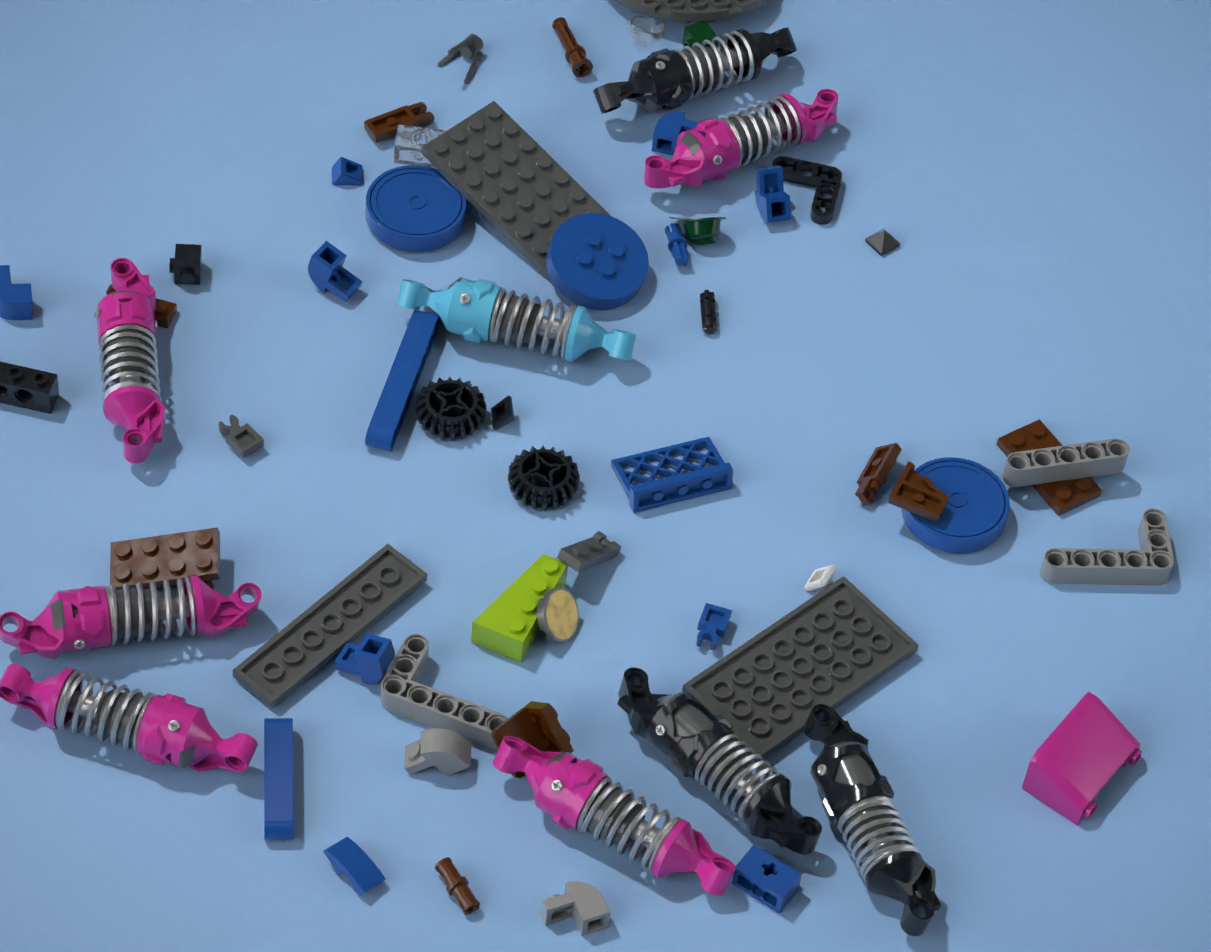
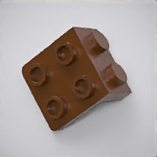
(537, 726)

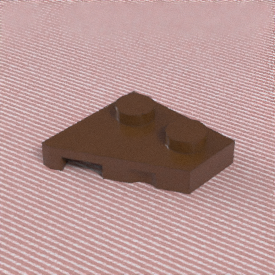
(918, 495)

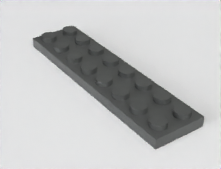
(328, 625)

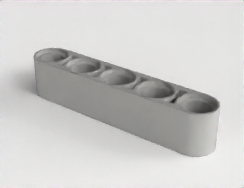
(1065, 462)

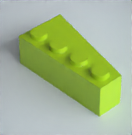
(511, 619)

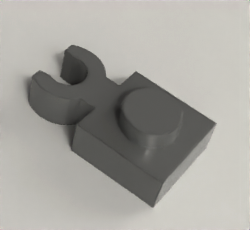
(242, 439)

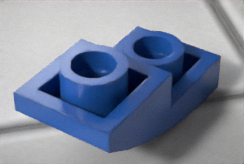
(356, 864)

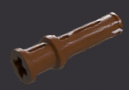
(574, 53)

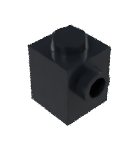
(186, 264)

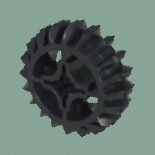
(450, 402)
(543, 477)

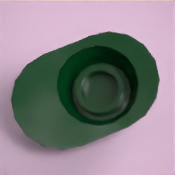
(702, 230)

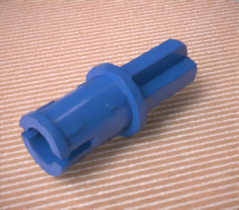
(677, 244)

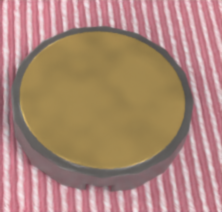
(558, 615)

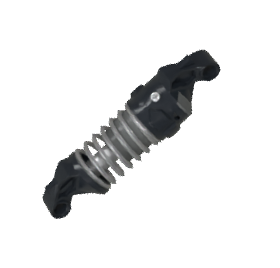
(676, 76)

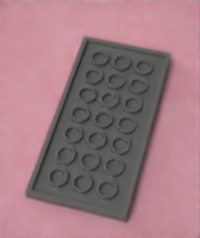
(509, 180)
(804, 659)

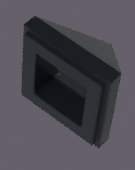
(882, 242)
(502, 413)

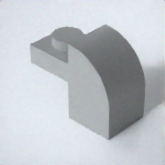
(439, 748)
(580, 902)

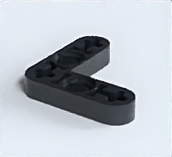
(821, 183)

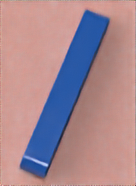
(402, 380)

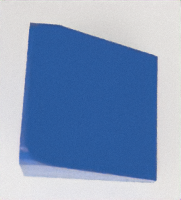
(346, 172)

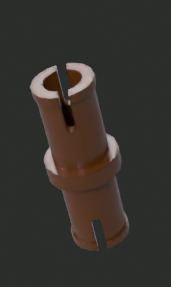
(457, 886)

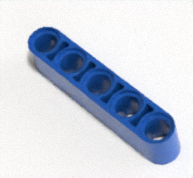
(278, 779)

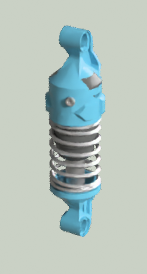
(488, 313)

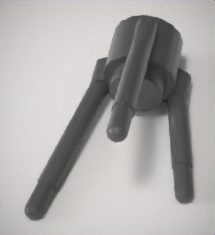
(468, 48)

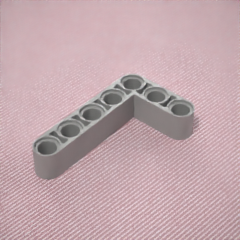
(1116, 566)
(428, 704)

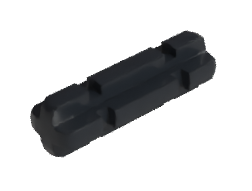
(708, 311)

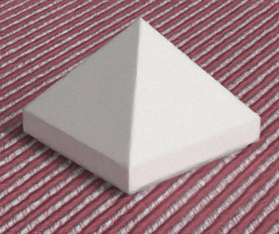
(820, 579)

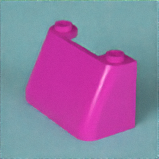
(1080, 759)

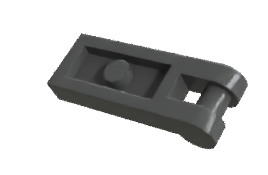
(589, 552)

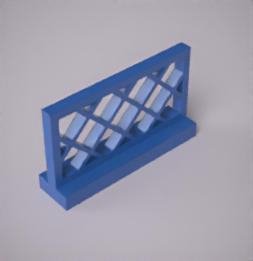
(675, 486)

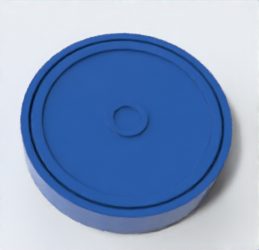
(414, 208)
(597, 261)
(974, 509)

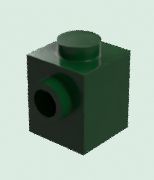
(697, 33)

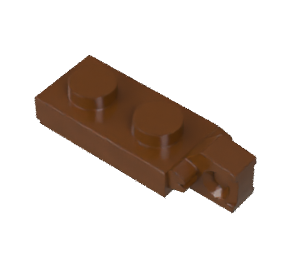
(876, 472)

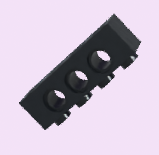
(28, 388)

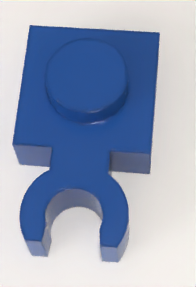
(713, 624)

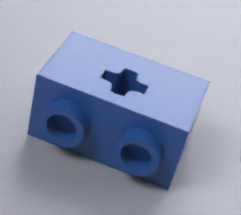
(766, 878)

